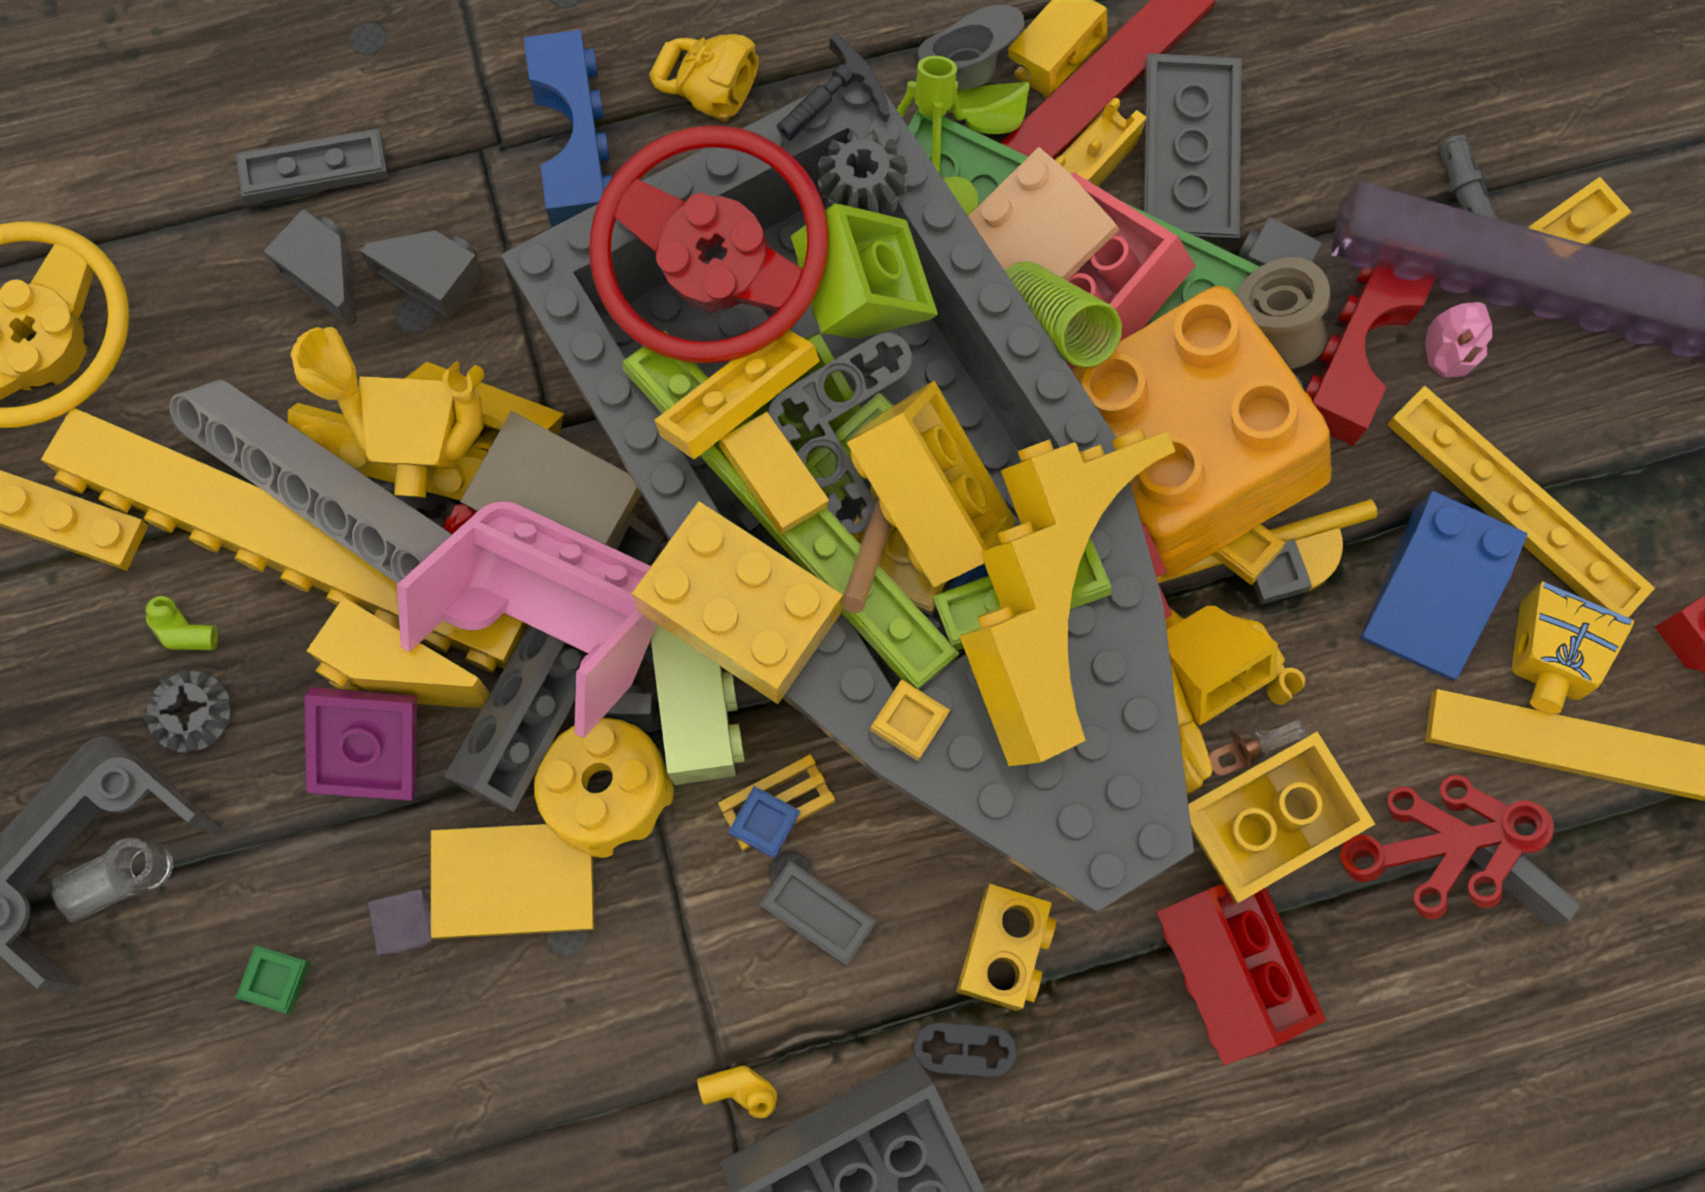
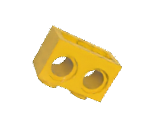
(993, 943)

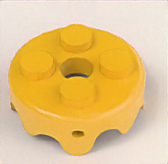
(620, 812)

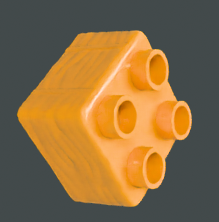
(1235, 418)

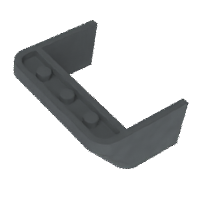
(95, 778)

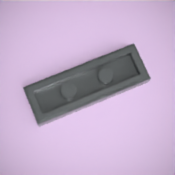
(312, 166)

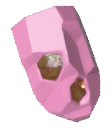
(1458, 339)

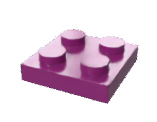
(361, 743)

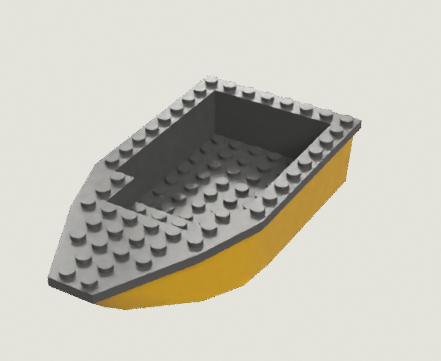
(1079, 821)

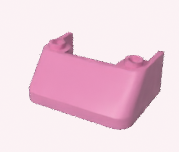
(546, 578)

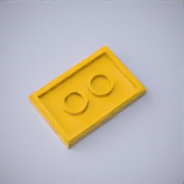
(508, 883)

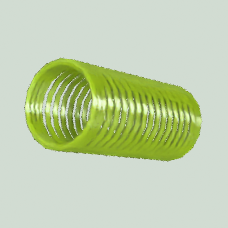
(1070, 303)

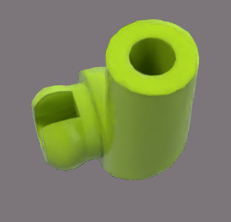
(175, 631)

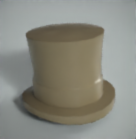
(1288, 306)

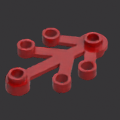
(1454, 841)

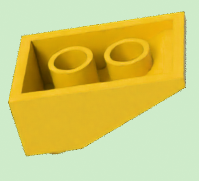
(367, 655)
(1277, 817)

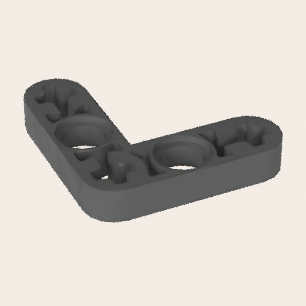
(823, 410)

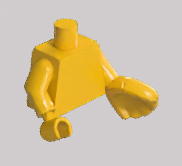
(395, 419)
(1213, 667)

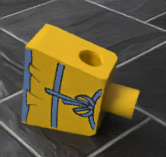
(1565, 645)

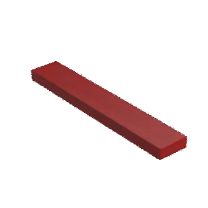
(1106, 76)

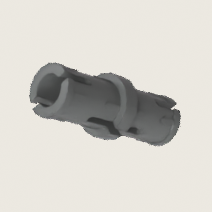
(1465, 178)

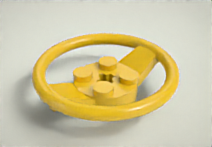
(53, 310)

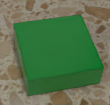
(273, 979)

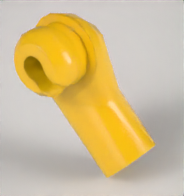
(741, 1085)

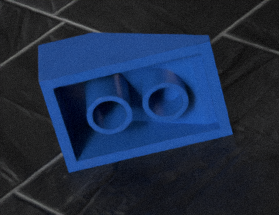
(1442, 585)

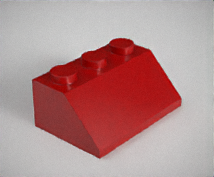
(1240, 971)

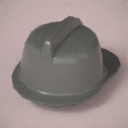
(976, 43)

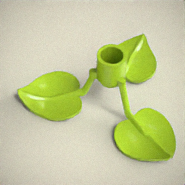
(984, 108)

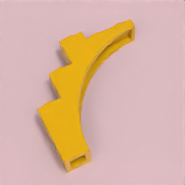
(1023, 645)

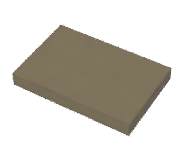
(553, 480)

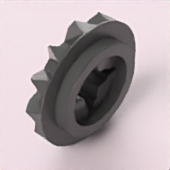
(204, 725)

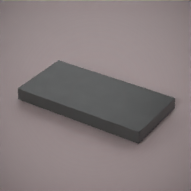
(1193, 144)

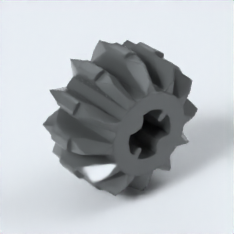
(863, 157)

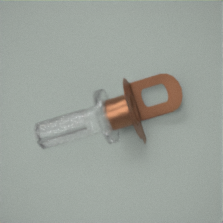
(1255, 746)

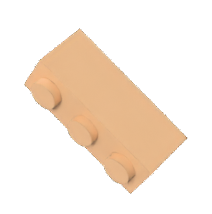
(1043, 219)

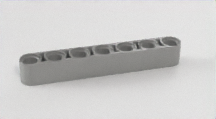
(307, 478)

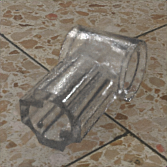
(110, 878)

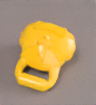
(712, 74)

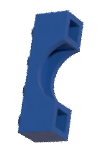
(560, 80)

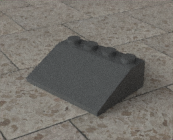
(870, 1140)

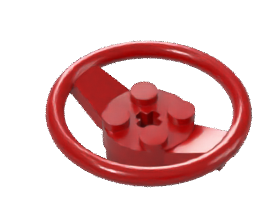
(686, 230)

